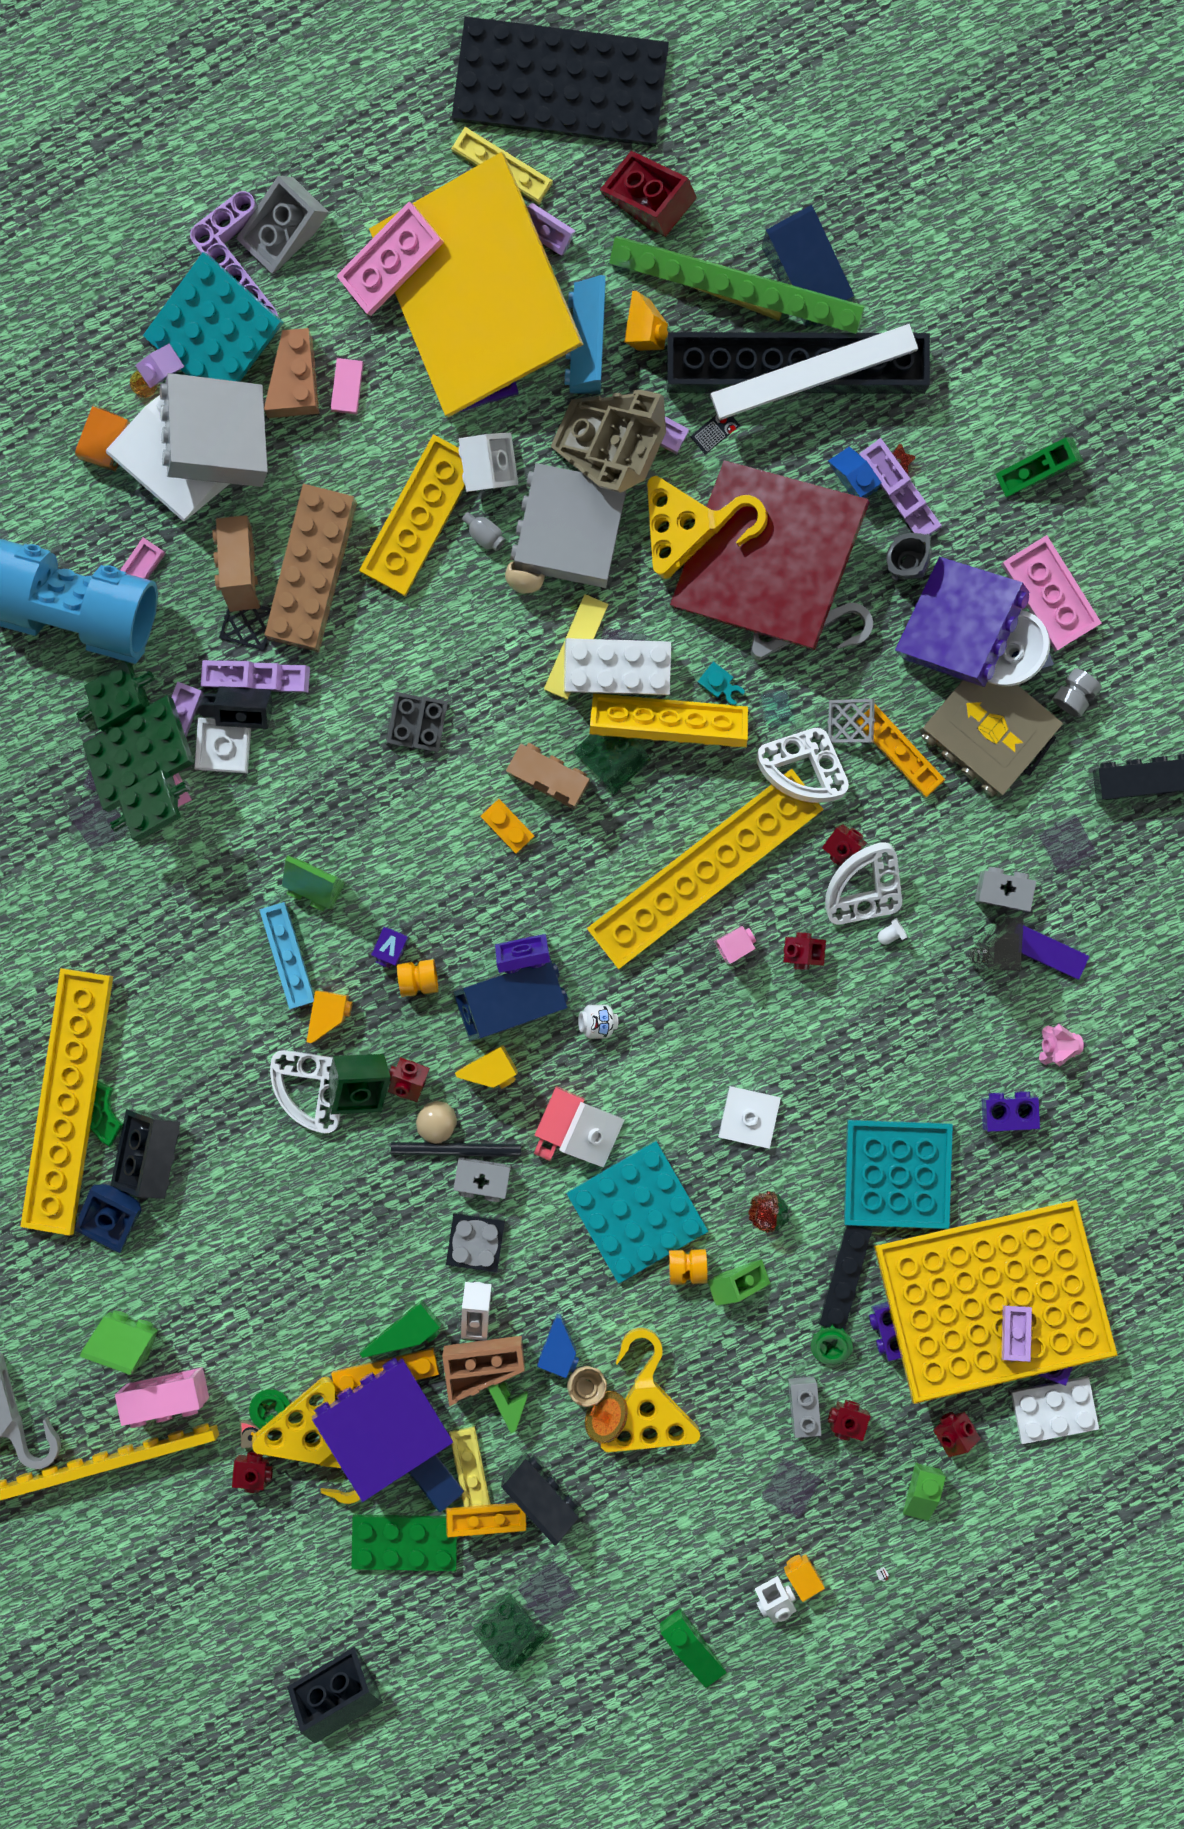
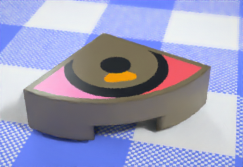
(247, 1430)

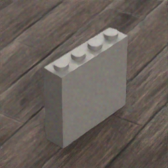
(213, 430)
(567, 527)

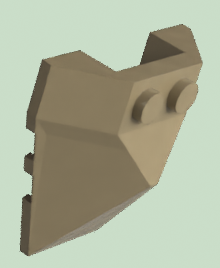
(613, 437)

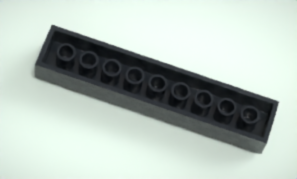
(722, 359)

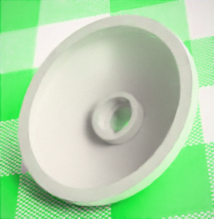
(1033, 646)

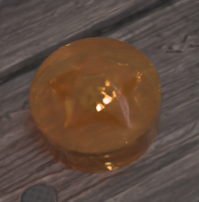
(140, 386)

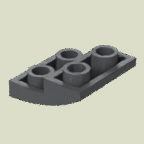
(416, 722)

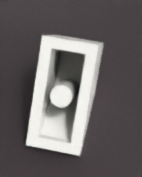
(475, 1311)

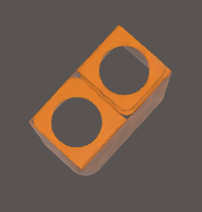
(98, 434)

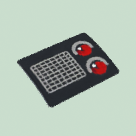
(714, 432)

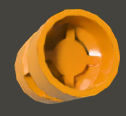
(417, 978)
(688, 1267)

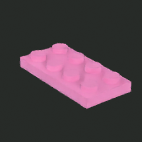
(390, 258)
(1053, 592)

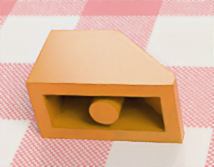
(645, 325)
(327, 1013)

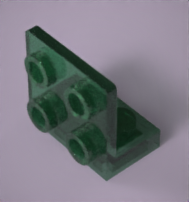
(612, 759)
(510, 1633)

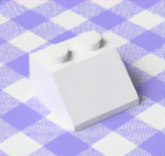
(488, 461)

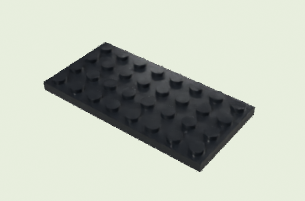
(560, 81)

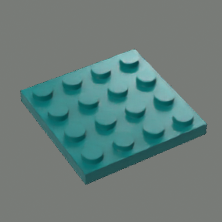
(213, 323)
(898, 1174)
(637, 1211)

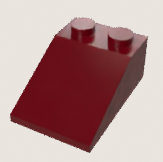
(650, 192)

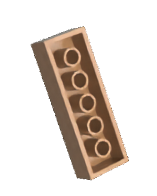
(311, 568)

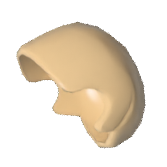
(523, 581)
(436, 1122)
(586, 1392)

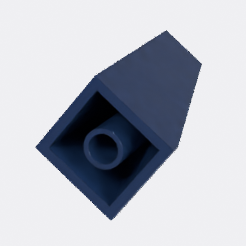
(805, 257)
(510, 1000)

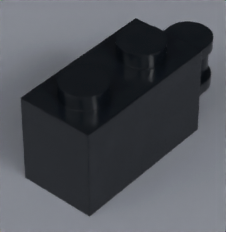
(238, 707)

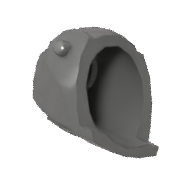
(918, 552)

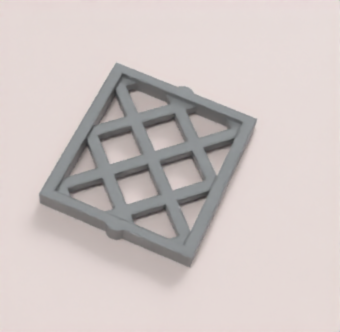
(868, 720)

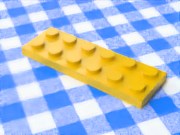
(417, 517)
(669, 720)

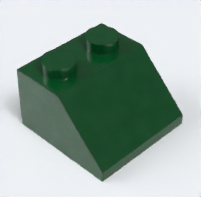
(358, 1083)

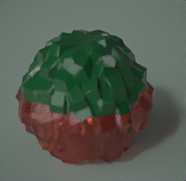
(768, 1212)

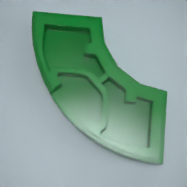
(102, 1123)

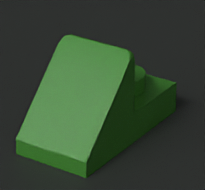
(509, 1409)

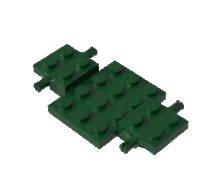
(136, 751)

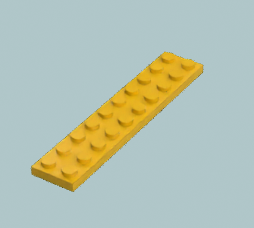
(701, 872)
(66, 1101)

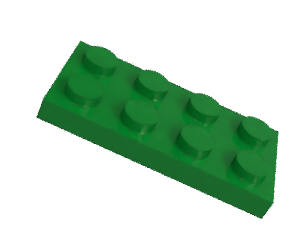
(402, 1543)

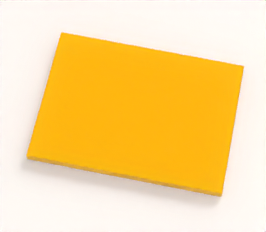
(487, 296)
(952, 1290)

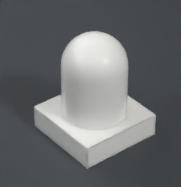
(892, 933)

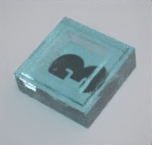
(775, 705)

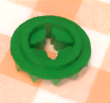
(833, 1355)
(267, 1397)

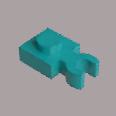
(718, 681)

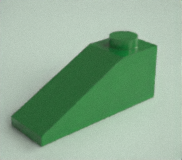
(1039, 466)
(408, 1331)
(691, 1648)

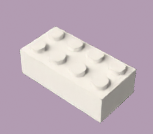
(617, 666)

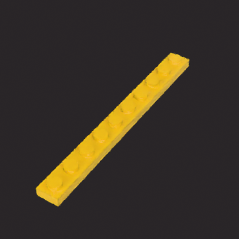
(103, 1462)

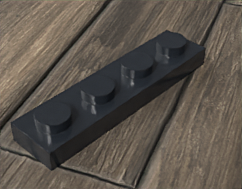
(845, 1276)

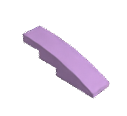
(900, 489)
(255, 675)

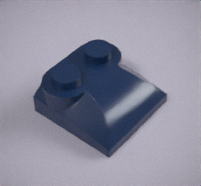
(108, 1216)

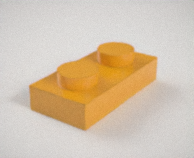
(507, 826)

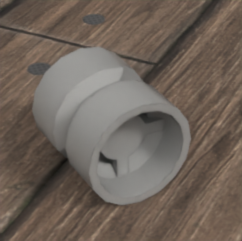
(1075, 695)

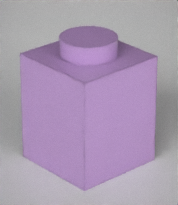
(158, 364)

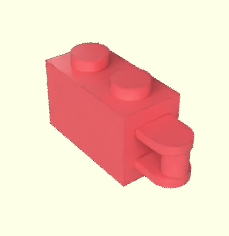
(556, 1121)

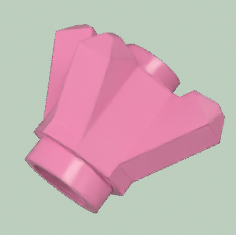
(1059, 1045)

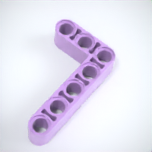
(220, 235)

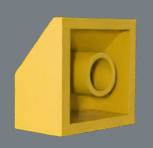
(490, 1070)

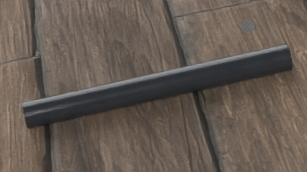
(456, 1149)

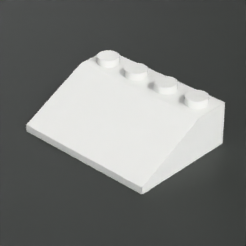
(140, 454)

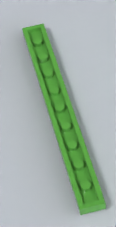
(736, 284)

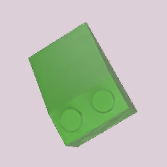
(312, 883)
(120, 1342)

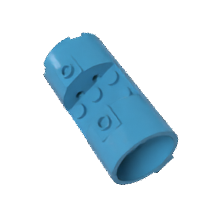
(106, 609)

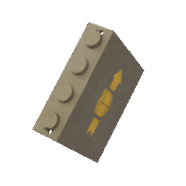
(990, 732)

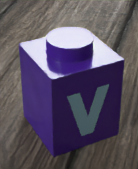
(389, 947)

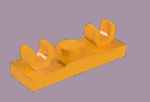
(485, 1519)

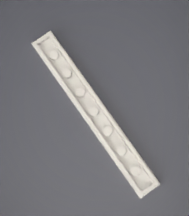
(814, 371)

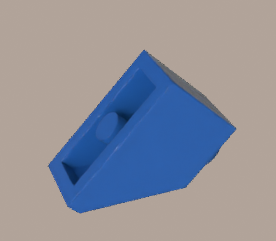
(855, 473)
(558, 1350)

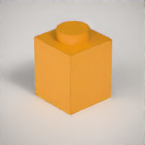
(803, 1577)

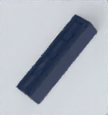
(436, 1483)

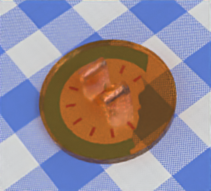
(607, 1418)

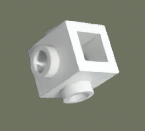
(776, 1600)

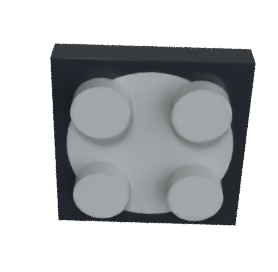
(475, 1242)

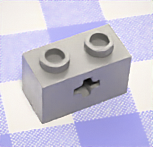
(990, 893)
(496, 1173)
(804, 1407)

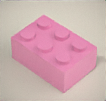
(162, 1397)

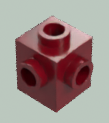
(843, 844)
(804, 951)
(408, 1079)
(855, 1427)
(956, 1433)
(251, 1472)

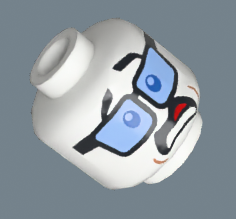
(597, 1021)

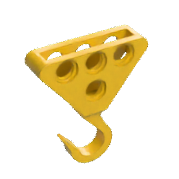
(707, 523)
(665, 1411)
(292, 1442)

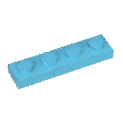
(287, 955)

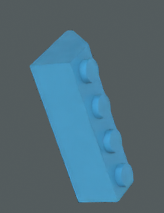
(588, 316)

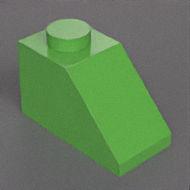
(738, 1283)
(924, 1491)

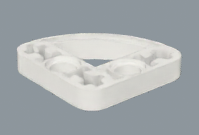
(806, 750)
(881, 893)
(321, 1073)

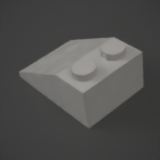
(282, 223)

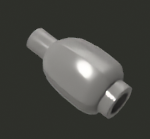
(484, 532)

